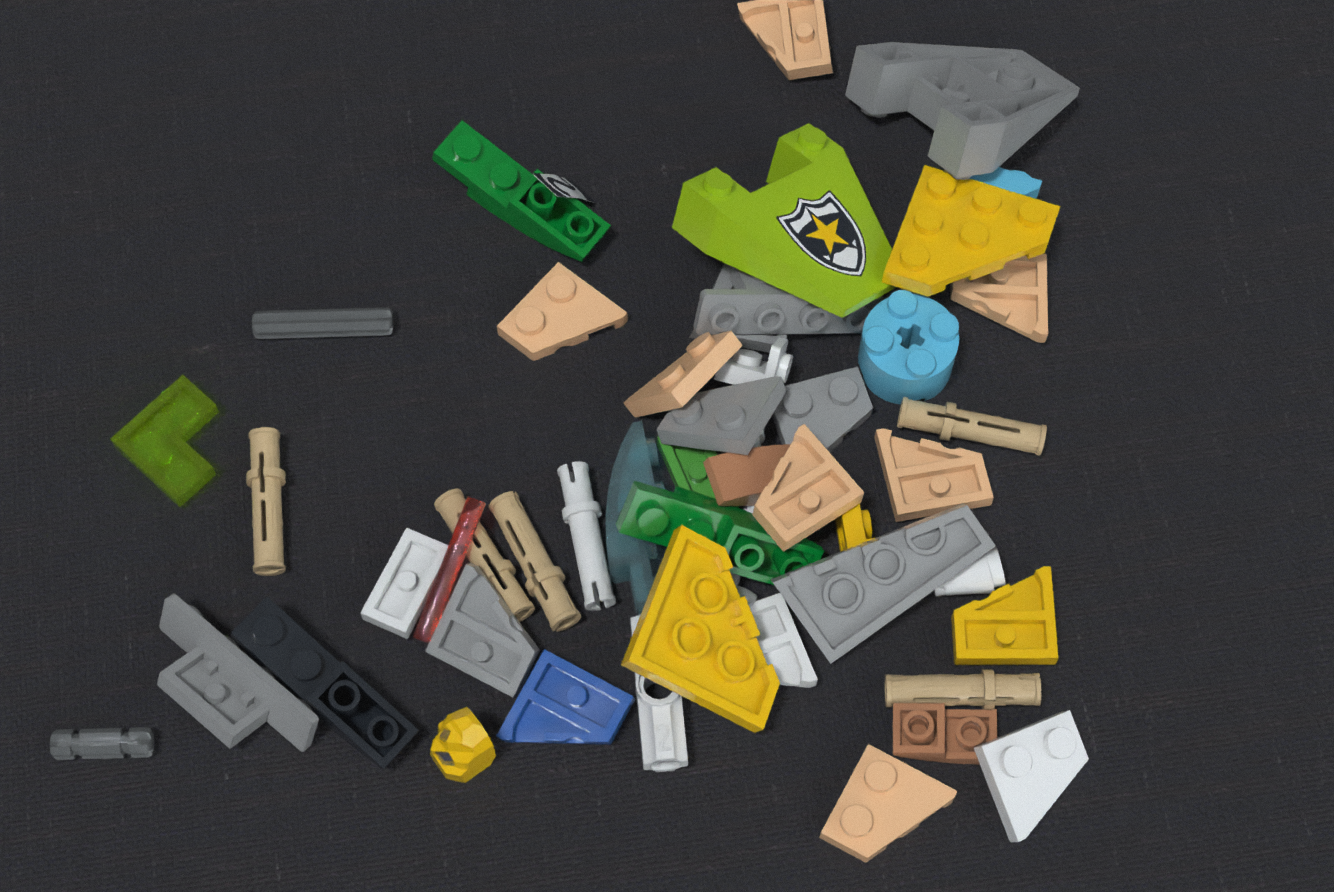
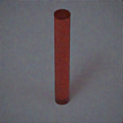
(449, 569)

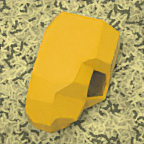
(462, 746)

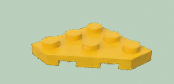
(964, 232)
(702, 635)

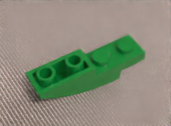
(517, 195)
(656, 513)

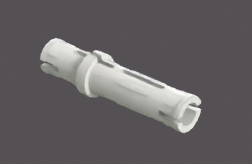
(582, 516)

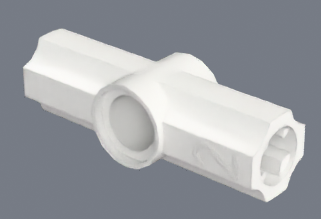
(660, 726)

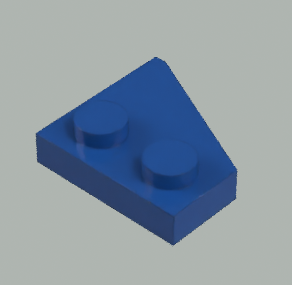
(565, 706)

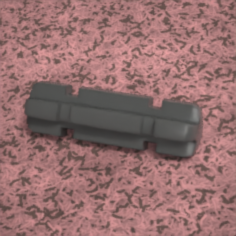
(102, 743)

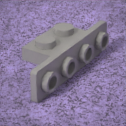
(765, 309)
(225, 685)

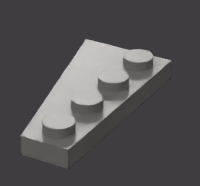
(872, 583)

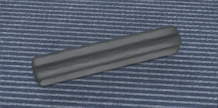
(322, 323)

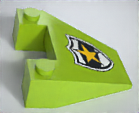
(800, 231)

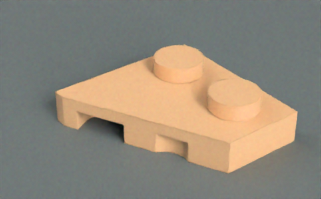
(1010, 296)
(930, 477)

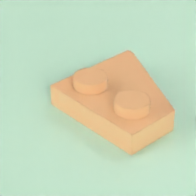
(791, 34)
(558, 314)
(685, 376)
(805, 492)
(882, 804)

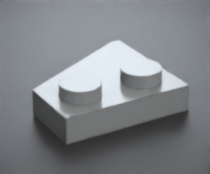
(826, 405)
(724, 417)
(483, 635)

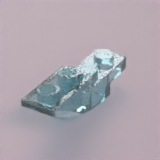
(627, 555)

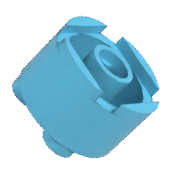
(908, 347)

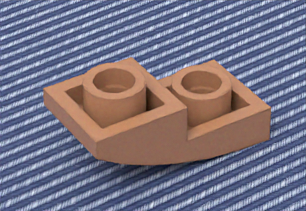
(740, 477)
(939, 733)

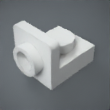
(748, 365)

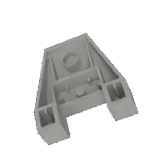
(972, 97)

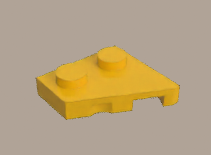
(1009, 626)

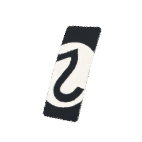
(562, 187)

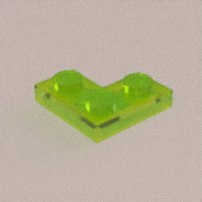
(158, 439)

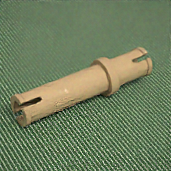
(971, 426)
(266, 483)
(450, 507)
(543, 578)
(972, 689)

